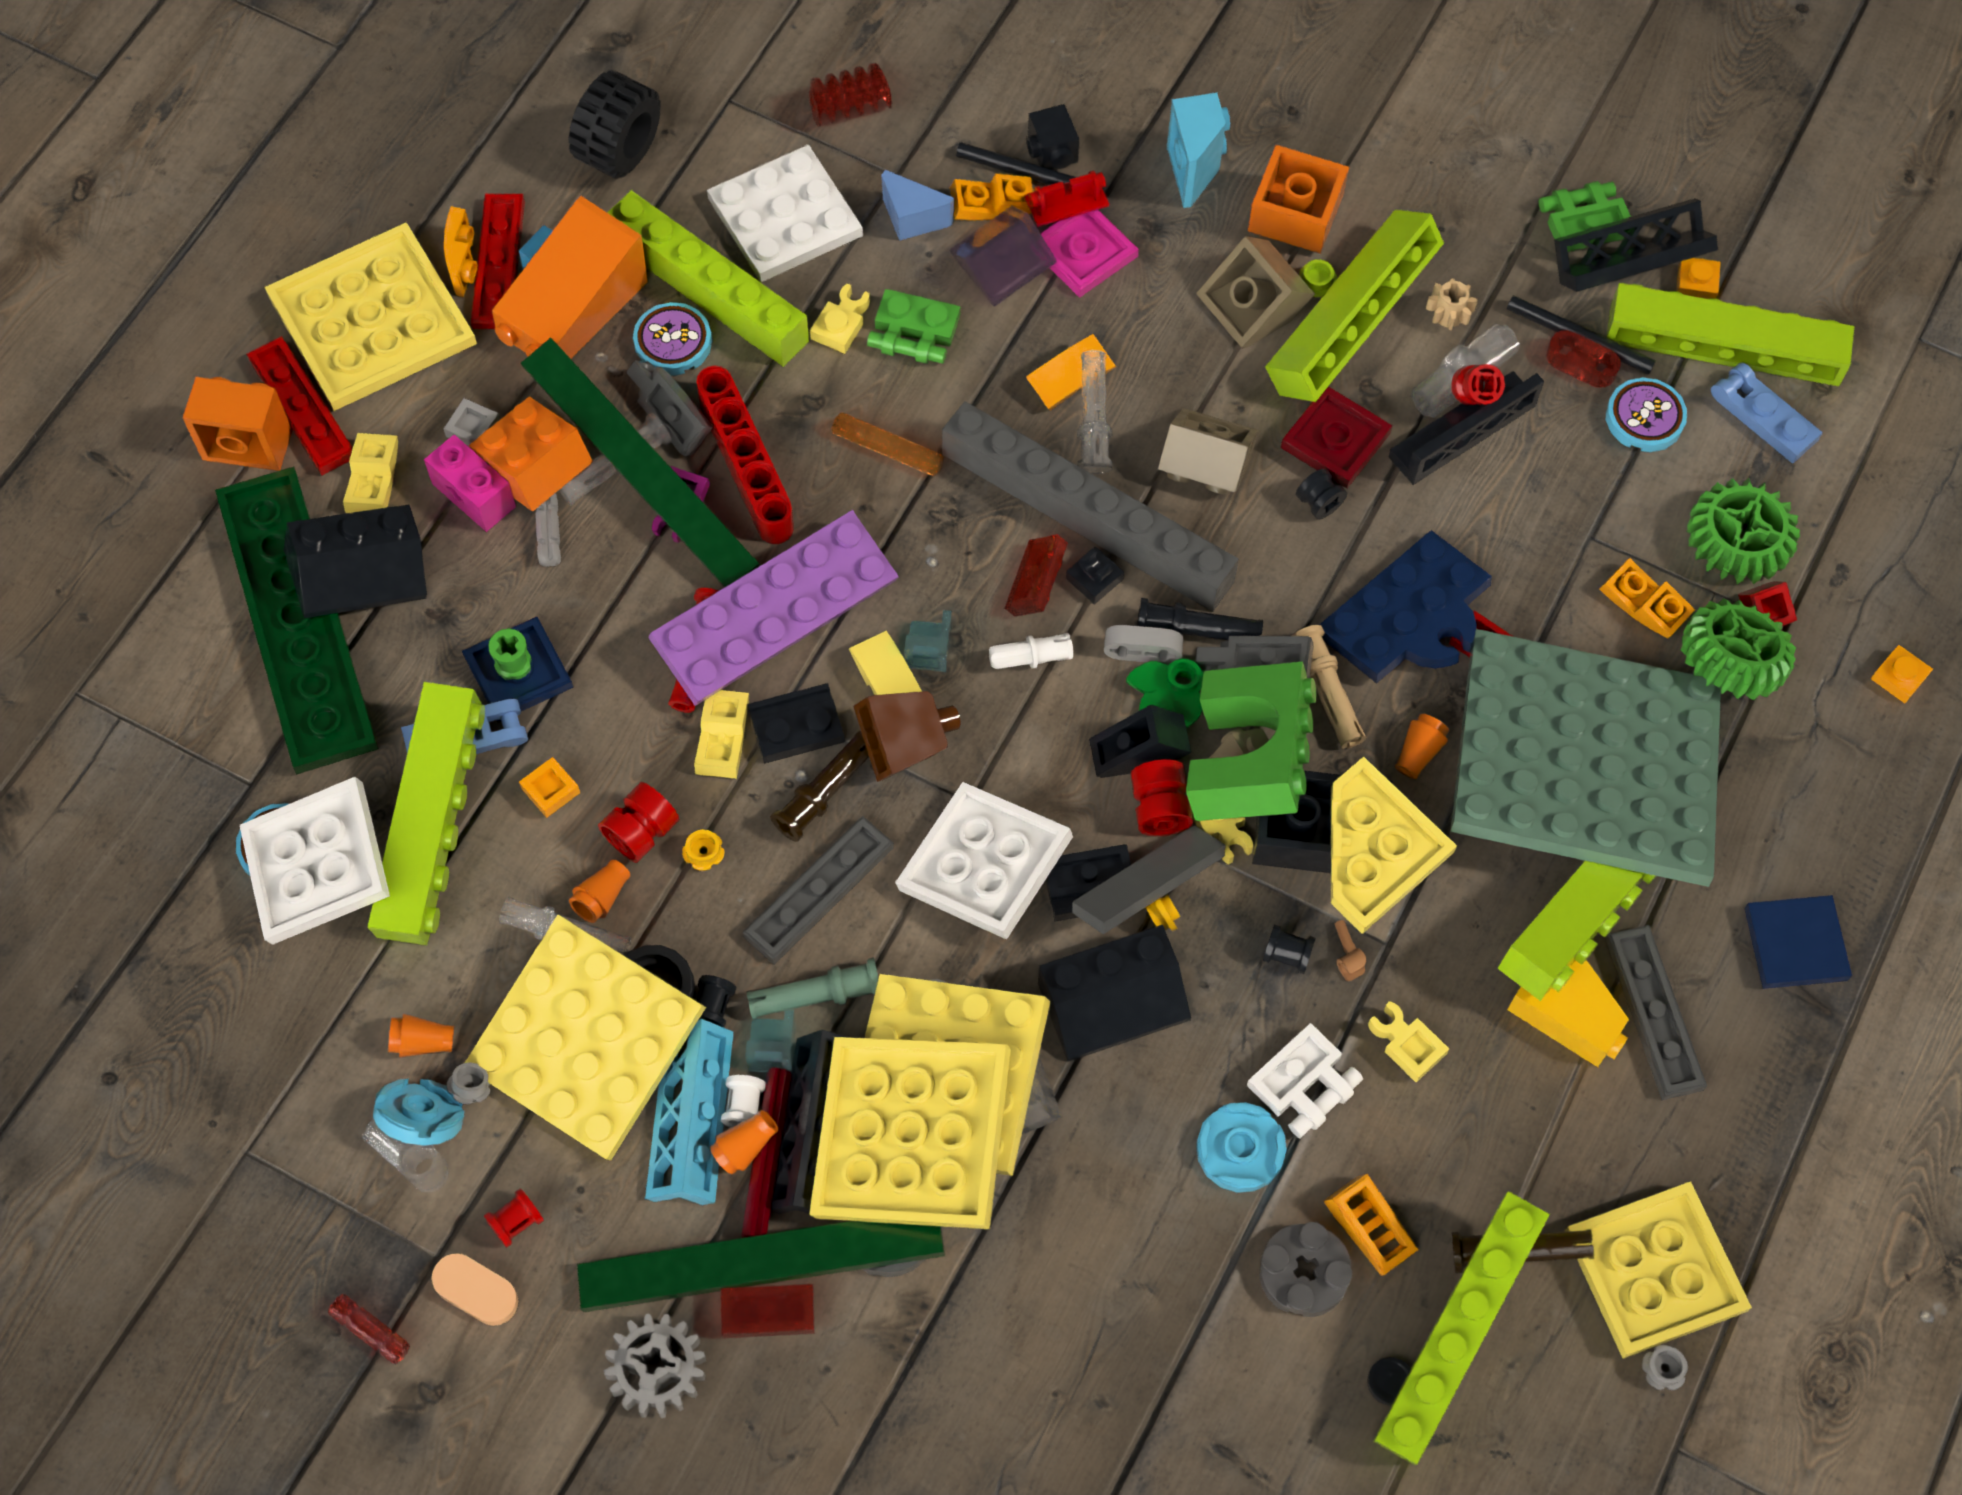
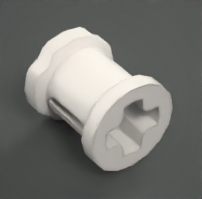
(742, 1098)

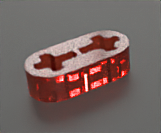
(1583, 359)

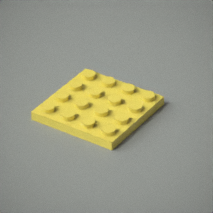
(370, 316)
(963, 1013)
(585, 1037)
(911, 1132)

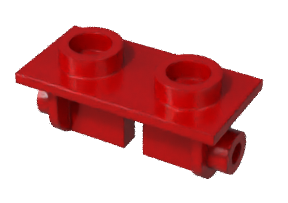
(1068, 199)

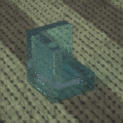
(929, 644)
(771, 1043)

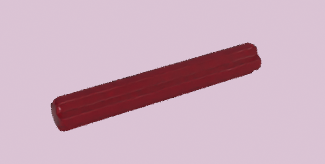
(766, 1162)

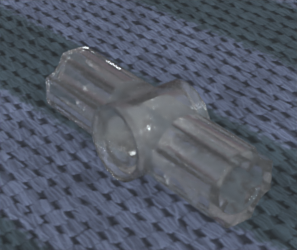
(1491, 348)

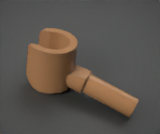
(1353, 963)

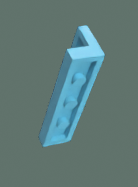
(698, 1115)

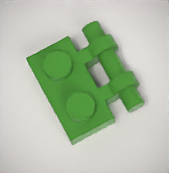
(1596, 212)
(914, 318)

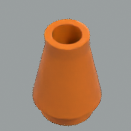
(1422, 743)
(597, 893)
(418, 1036)
(742, 1142)

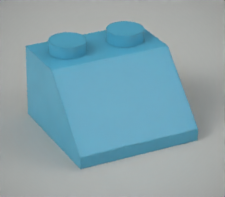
(1196, 142)

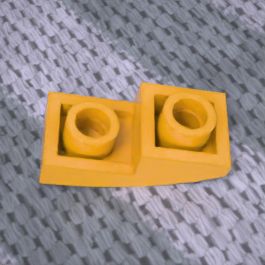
(987, 200)
(457, 245)
(1063, 374)
(1644, 600)

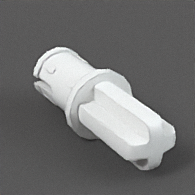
(1032, 651)

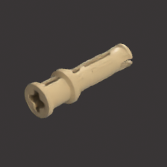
(1331, 691)

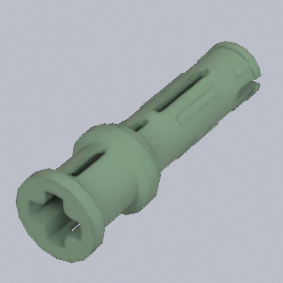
(836, 986)

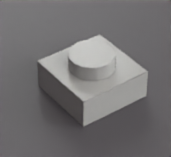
(470, 421)

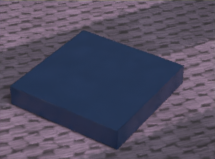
(542, 682)
(1797, 942)

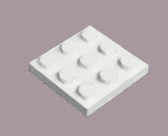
(784, 213)
(314, 860)
(984, 860)

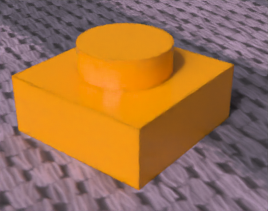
(1698, 278)
(1901, 674)
(549, 787)

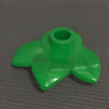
(1160, 687)

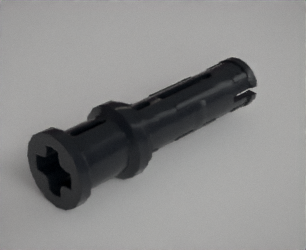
(1195, 622)

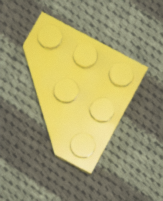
(1378, 845)

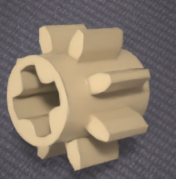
(1451, 304)

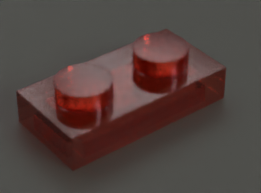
(1036, 575)
(767, 1311)

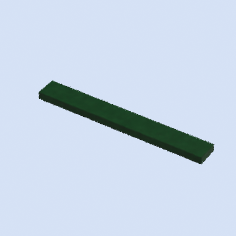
(639, 463)
(753, 1262)

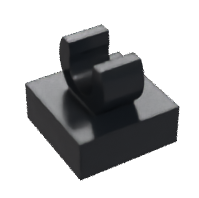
(1094, 575)

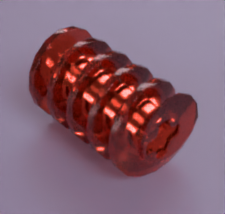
(848, 93)

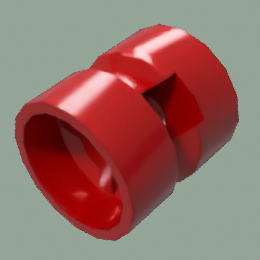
(1161, 792)
(641, 819)

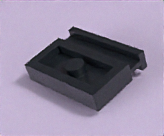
(796, 723)
(1080, 873)

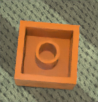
(1298, 199)
(237, 423)
(533, 452)

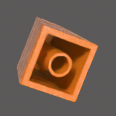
(573, 282)

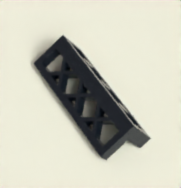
(1637, 259)
(1464, 428)
(803, 1122)

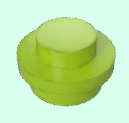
(1318, 276)

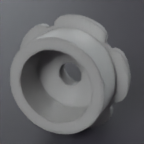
(468, 1075)
(1673, 1359)

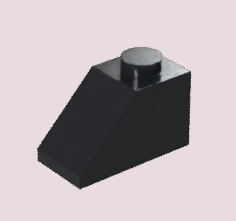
(1140, 739)

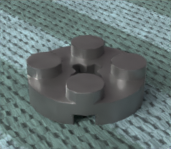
(1314, 1245)

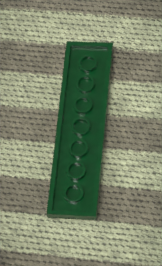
(302, 656)

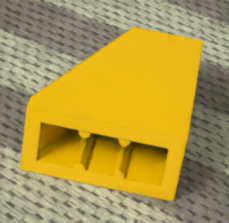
(1578, 1017)

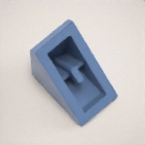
(915, 207)

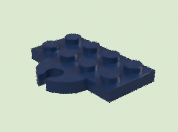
(1410, 611)

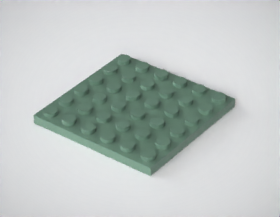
(1589, 758)

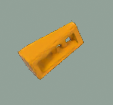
(1359, 1233)

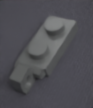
(671, 405)
(1256, 651)

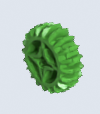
(1767, 540)
(1738, 649)

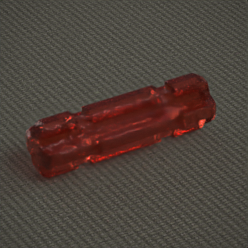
(369, 1329)

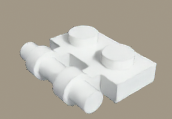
(1295, 1070)

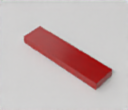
(497, 254)
(302, 405)

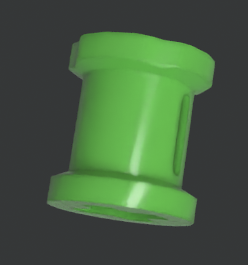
(510, 654)

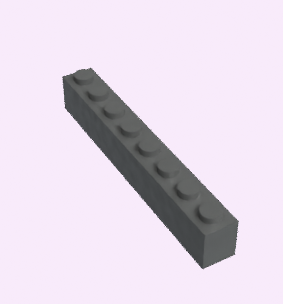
(1089, 506)

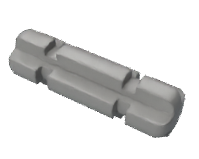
(548, 533)

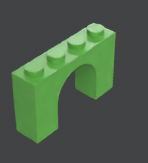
(1272, 775)

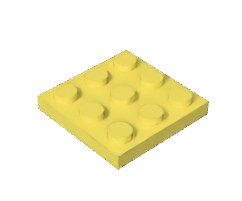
(1659, 1270)

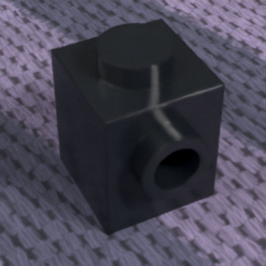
(1052, 138)

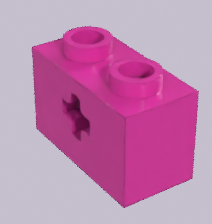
(470, 483)

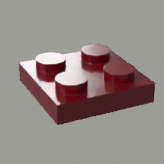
(1336, 436)

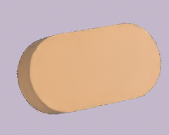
(475, 1289)

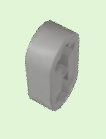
(1143, 644)

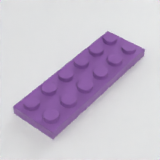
(773, 607)

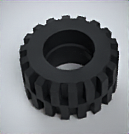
(614, 124)

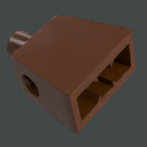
(903, 729)

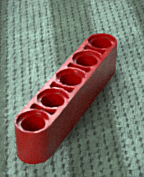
(750, 469)

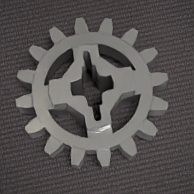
(651, 1384)

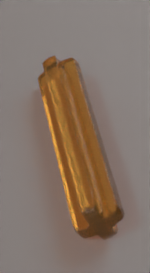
(887, 444)

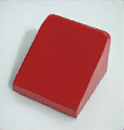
(1771, 598)

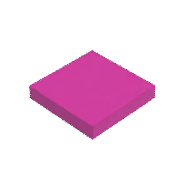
(1087, 250)

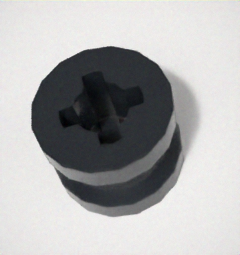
(1321, 493)

